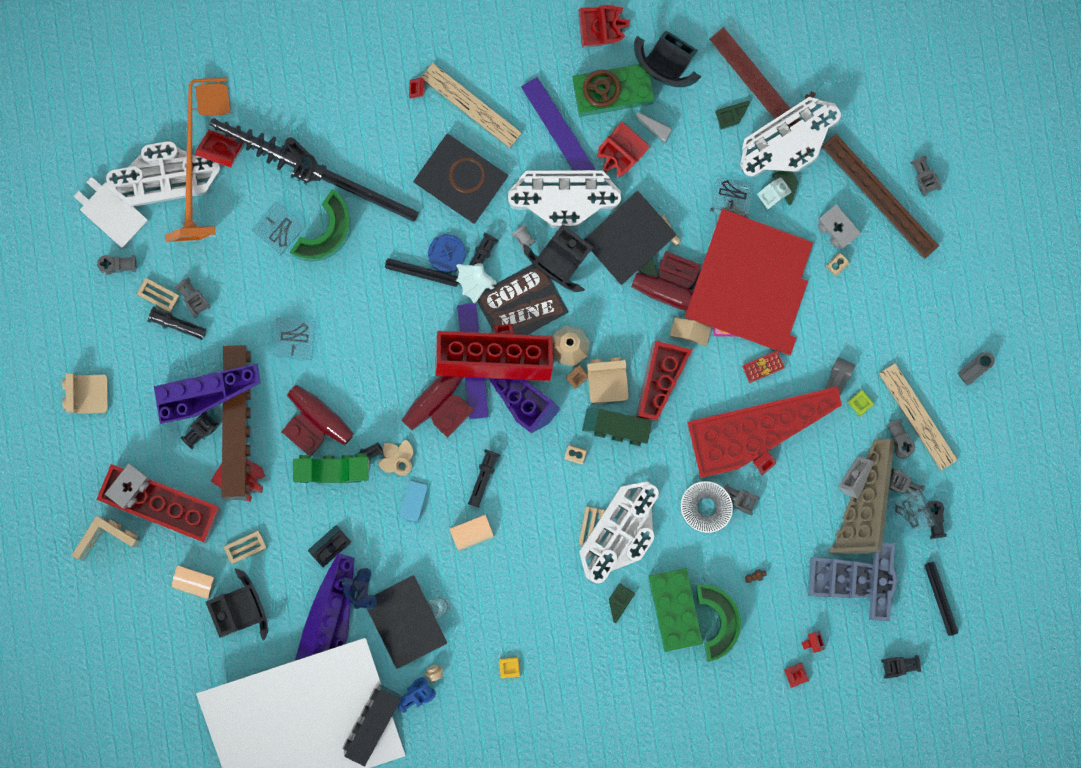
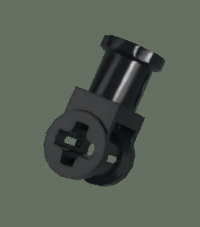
(199, 430)
(937, 530)
(899, 667)

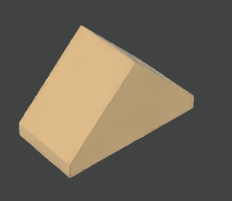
(690, 331)

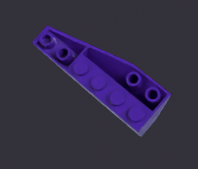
(199, 394)
(330, 612)

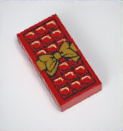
(763, 367)

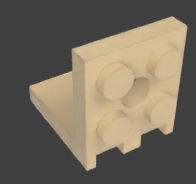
(95, 530)

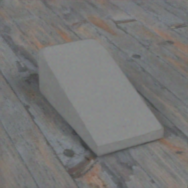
(656, 128)
(856, 477)

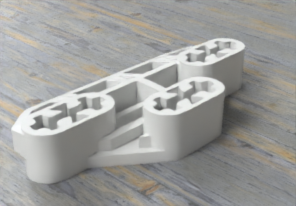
(793, 141)
(160, 170)
(564, 200)
(626, 531)

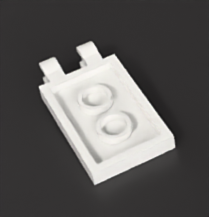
(111, 214)

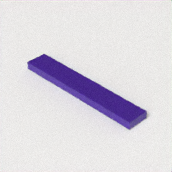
(557, 126)
(474, 386)

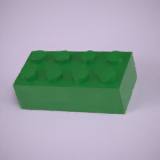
(635, 90)
(675, 610)

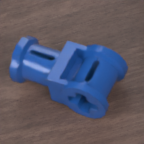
(417, 694)

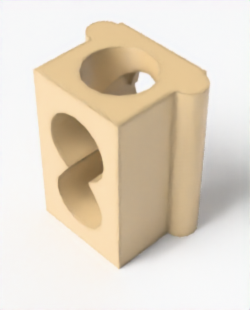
(840, 267)
(573, 458)

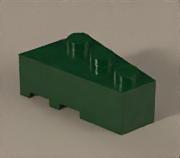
(617, 426)

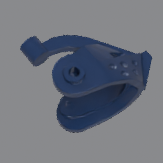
(360, 585)

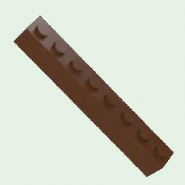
(236, 431)

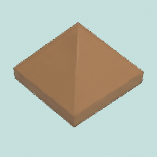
(577, 376)

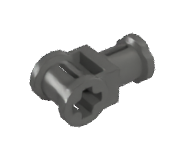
(925, 176)
(117, 264)
(195, 300)
(901, 439)
(902, 483)
(741, 499)

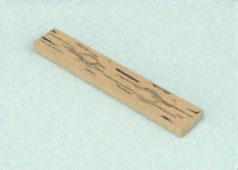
(471, 105)
(918, 417)

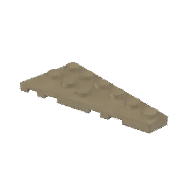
(866, 516)

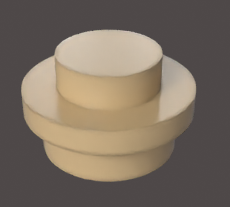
(434, 672)

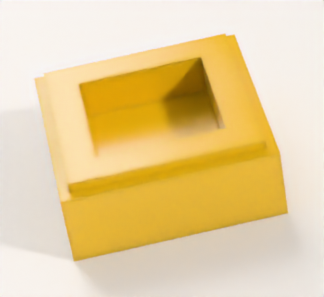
(509, 667)

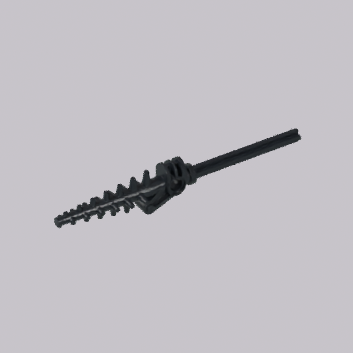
(296, 156)

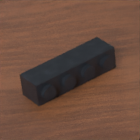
(372, 724)

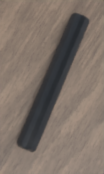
(421, 272)
(941, 598)

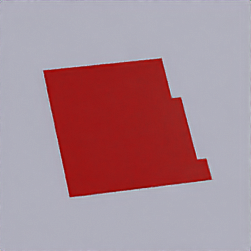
(751, 282)

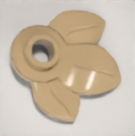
(394, 456)

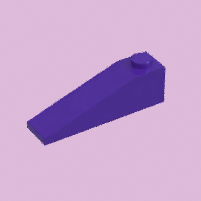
(526, 403)

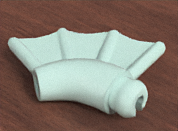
(474, 280)

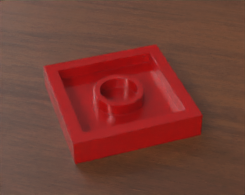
(219, 148)

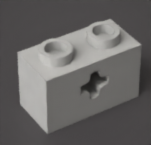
(836, 217)
(127, 476)

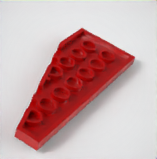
(740, 436)

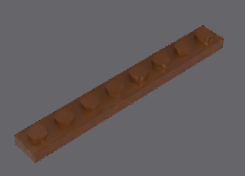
(880, 196)

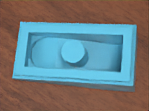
(413, 501)

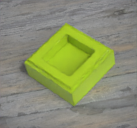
(860, 403)

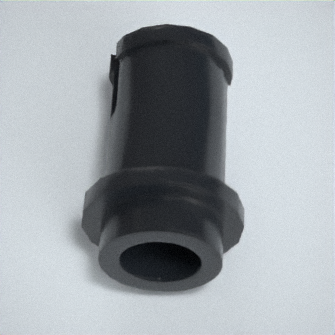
(372, 451)

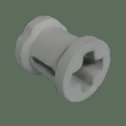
(523, 237)

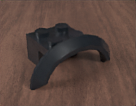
(667, 60)
(561, 257)
(238, 609)

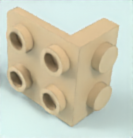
(607, 380)
(85, 394)

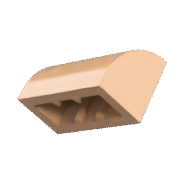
(471, 532)
(193, 582)

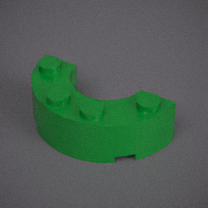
(333, 238)
(331, 470)
(729, 620)

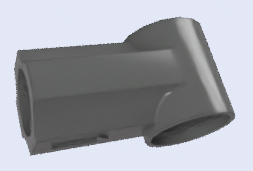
(975, 369)
(840, 374)

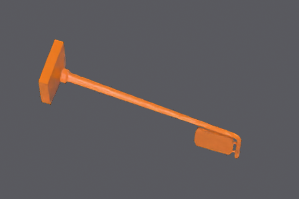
(211, 101)

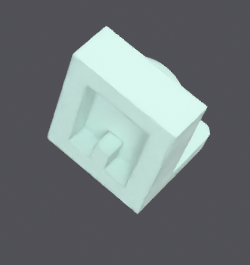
(774, 193)

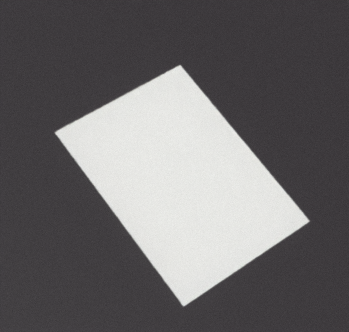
(297, 713)

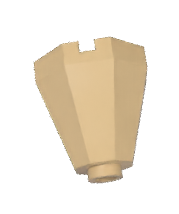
(572, 354)

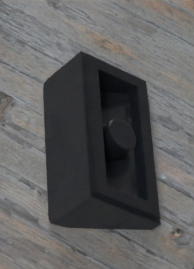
(329, 546)

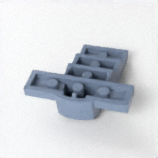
(857, 580)

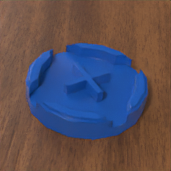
(446, 253)

